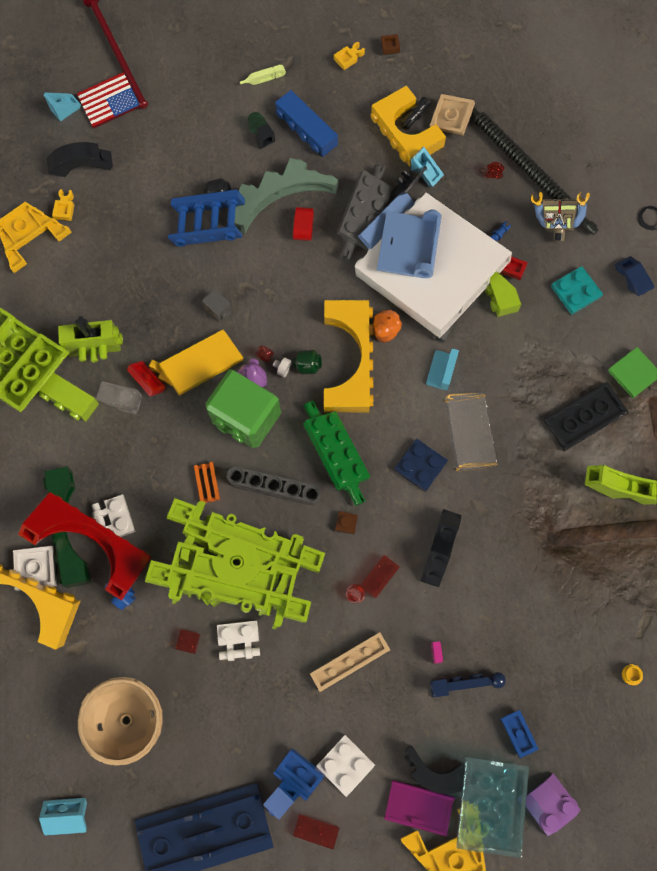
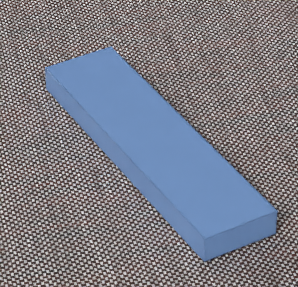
(373, 232)

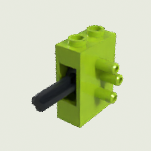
(90, 339)

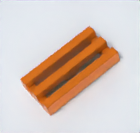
(204, 467)

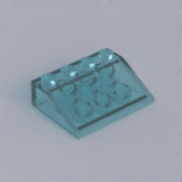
(492, 807)

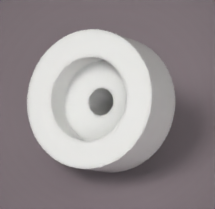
(283, 366)

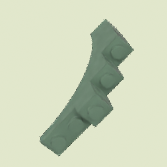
(275, 186)

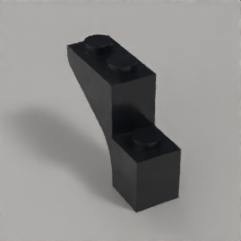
(441, 548)

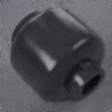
(217, 185)

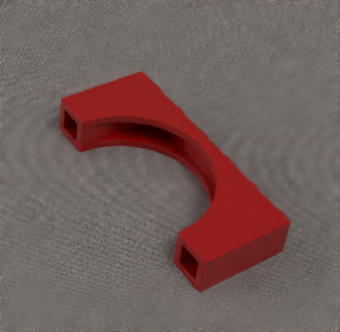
(58, 516)

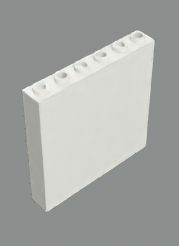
(461, 271)

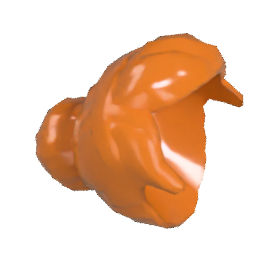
(386, 325)

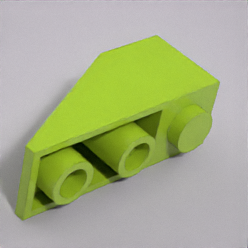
(503, 296)

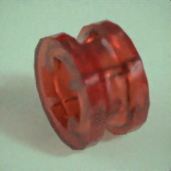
(264, 353)

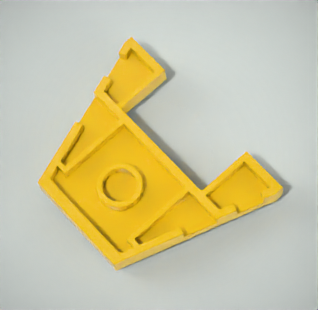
(23, 226)
(444, 856)

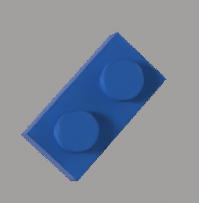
(519, 734)

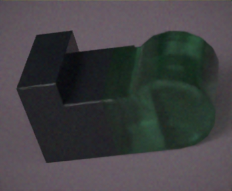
(259, 126)

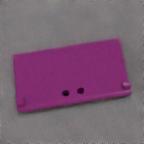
(424, 807)

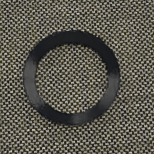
(641, 221)

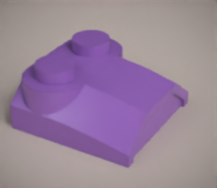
(551, 805)

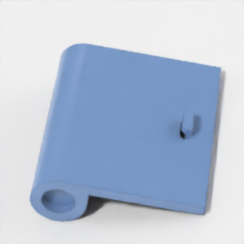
(412, 246)

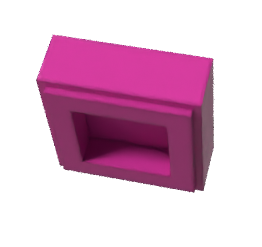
(436, 652)

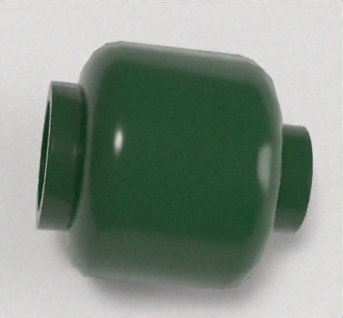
(307, 362)

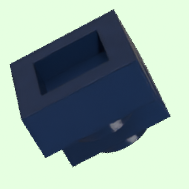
(636, 275)

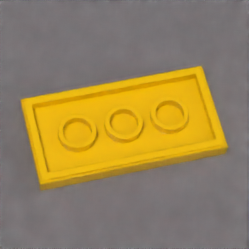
(201, 362)

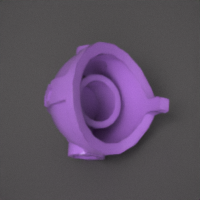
(254, 372)

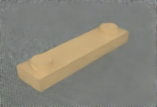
(349, 662)

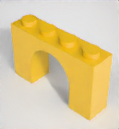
(389, 110)

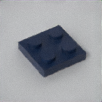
(421, 465)

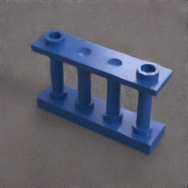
(203, 202)

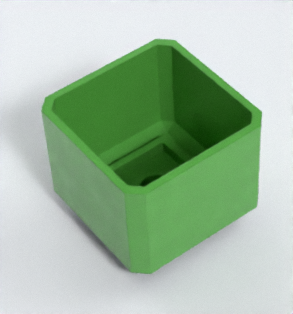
(243, 409)

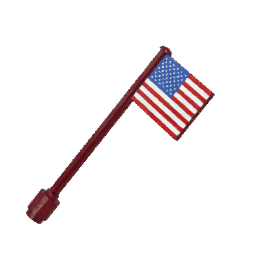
(113, 96)

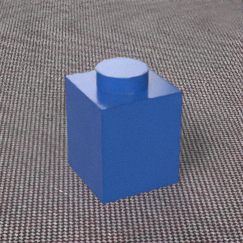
(281, 799)

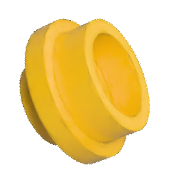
(632, 674)

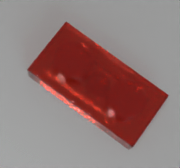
(380, 576)
(316, 831)

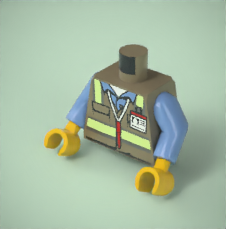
(560, 214)

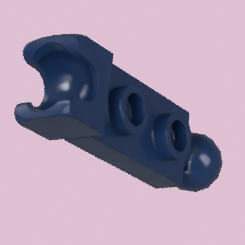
(441, 687)

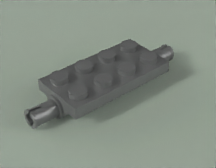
(365, 204)

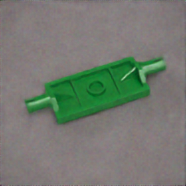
(336, 451)

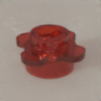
(495, 170)

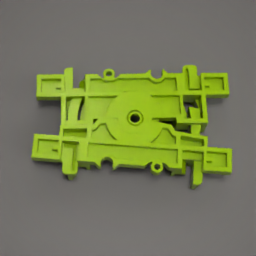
(247, 583)

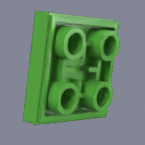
(634, 372)

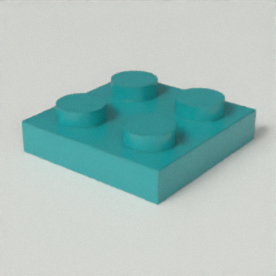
(576, 290)

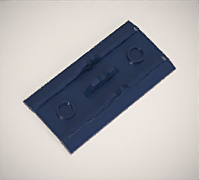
(205, 832)

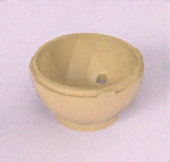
(109, 705)

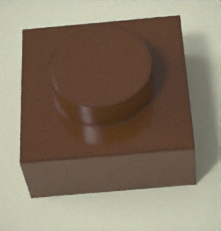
(390, 44)
(346, 523)

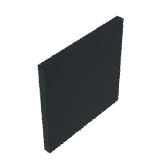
(407, 182)

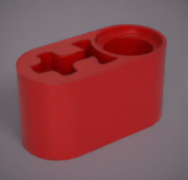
(303, 223)

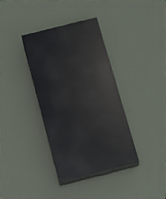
(585, 416)

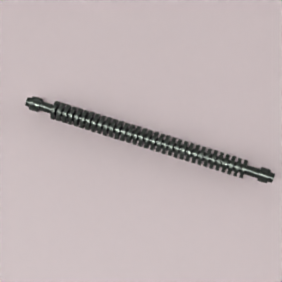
(524, 162)

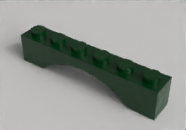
(73, 569)

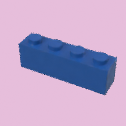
(306, 123)

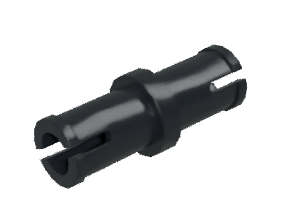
(415, 113)

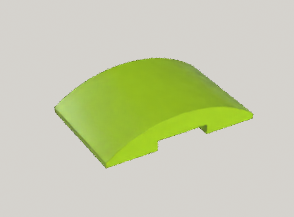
(25, 361)

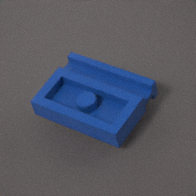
(299, 773)

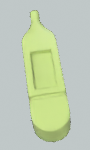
(265, 75)

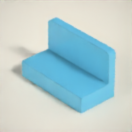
(442, 369)
(63, 816)

